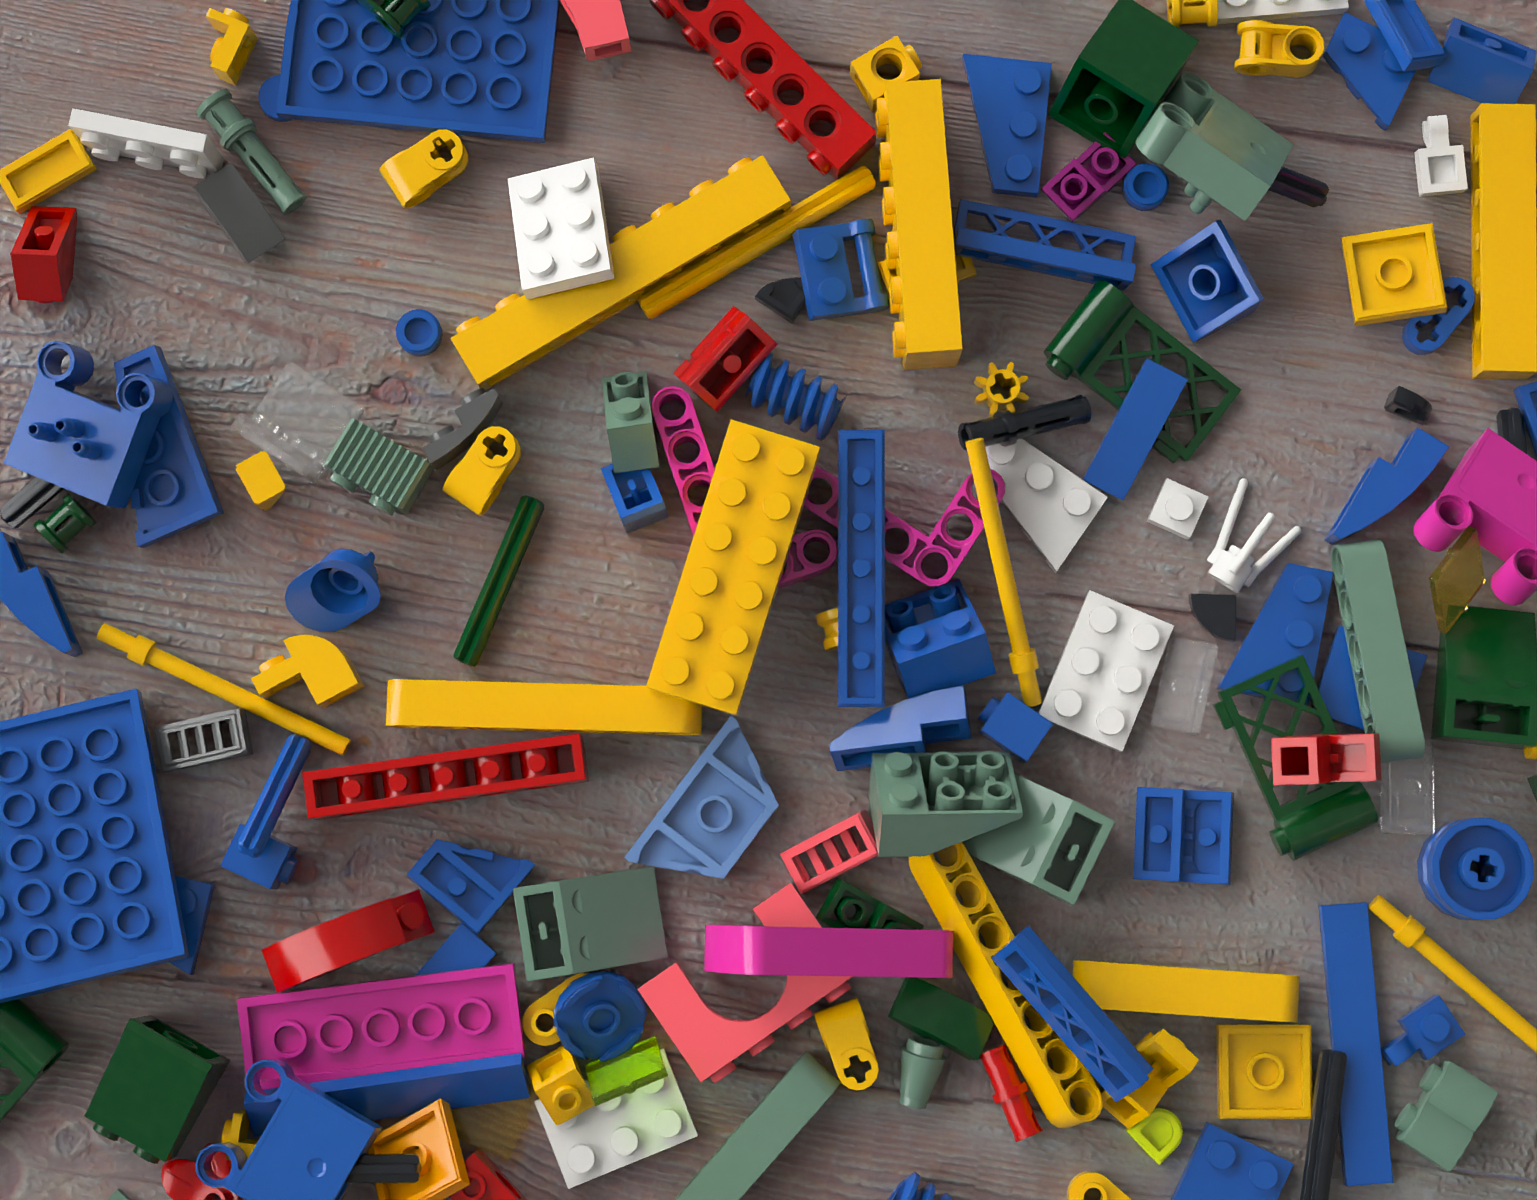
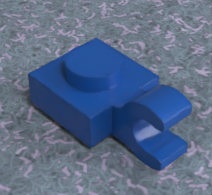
(1426, 1030)

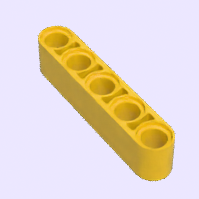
(1190, 991)

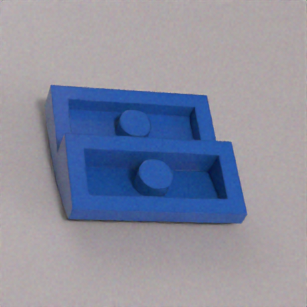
(1183, 835)

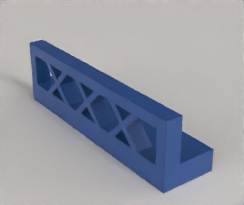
(1041, 255)
(1073, 1014)

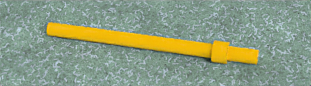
(144, 652)
(1022, 658)
(1411, 933)

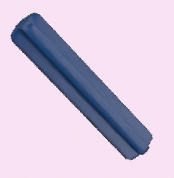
(274, 796)

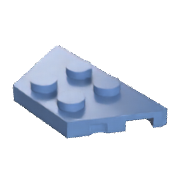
(710, 812)

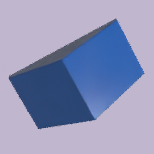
(635, 497)

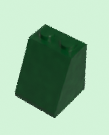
(1122, 76)
(154, 1088)

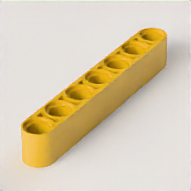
(539, 707)
(1004, 1004)

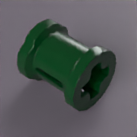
(50, 526)

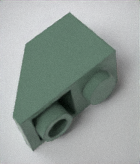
(630, 422)

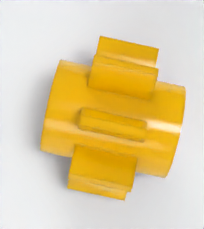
(1005, 378)

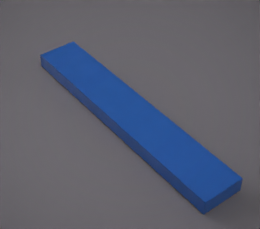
(861, 568)
(1356, 1033)
(413, 1089)

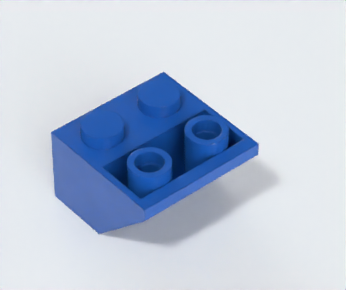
(936, 640)

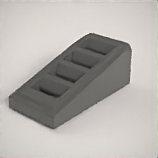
(239, 733)

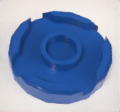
(599, 1016)

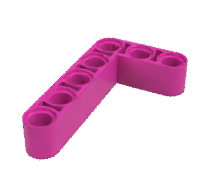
(701, 472)
(919, 542)
(828, 951)

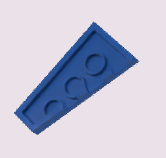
(173, 481)

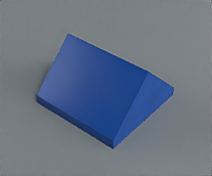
(1207, 282)

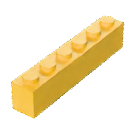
(1504, 241)

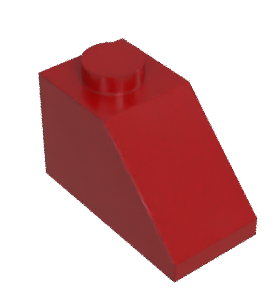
(45, 254)

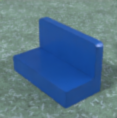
(1483, 65)

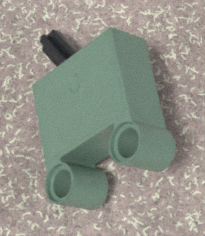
(1222, 151)

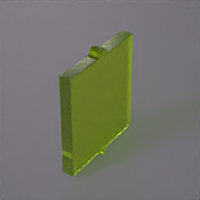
(626, 1072)

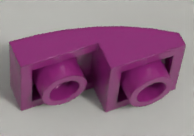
(1087, 179)

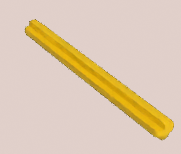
(756, 242)

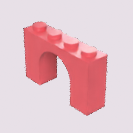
(712, 1040)

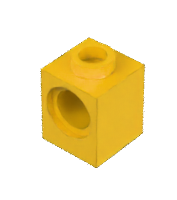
(890, 52)

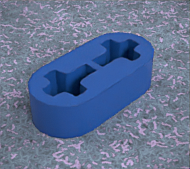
(1445, 322)

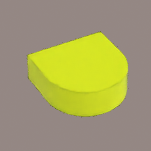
(1158, 1134)

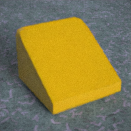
(261, 480)

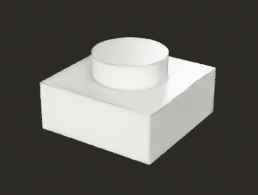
(1177, 509)

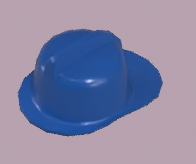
(334, 591)

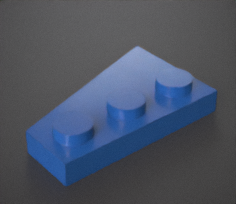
(1011, 119)

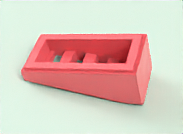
(798, 870)

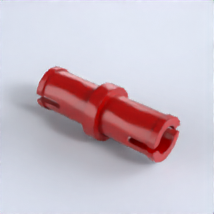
(1010, 1093)

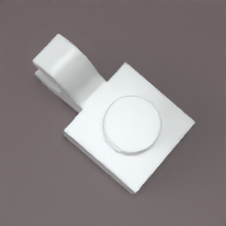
(1439, 166)

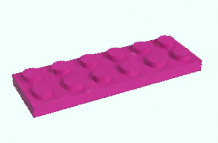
(384, 1024)

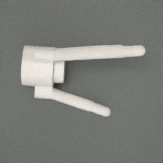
(1233, 566)

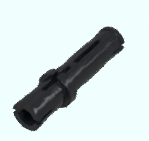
(1008, 426)

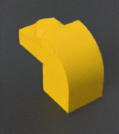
(317, 661)
(1170, 1064)

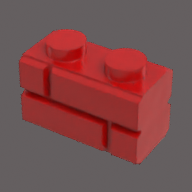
(725, 358)

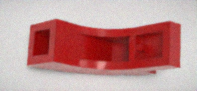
(347, 940)

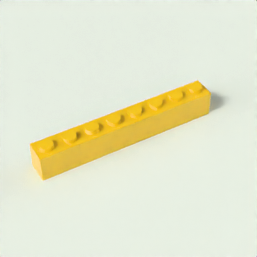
(641, 260)

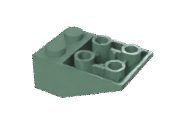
(939, 799)
(1049, 845)
(590, 923)

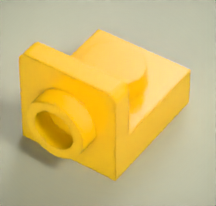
(234, 49)
(560, 1085)

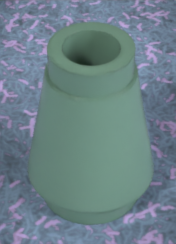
(920, 1069)

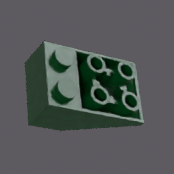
(1487, 680)

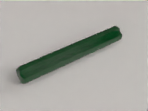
(499, 580)

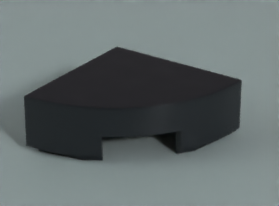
(783, 297)
(1408, 405)
(1215, 614)

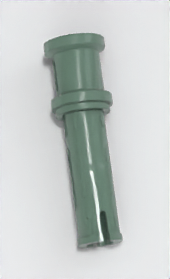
(239, 136)

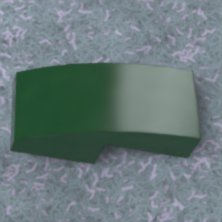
(853, 908)
(941, 1016)

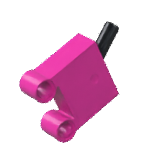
(1497, 496)

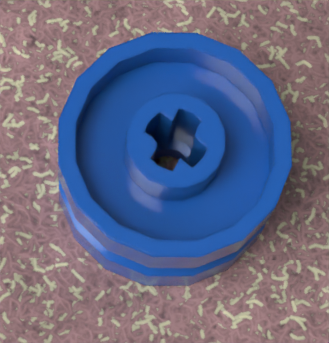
(1502, 864)

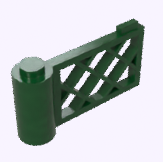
(1094, 333)
(1312, 817)
(26, 1048)

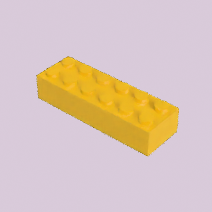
(921, 222)
(733, 567)

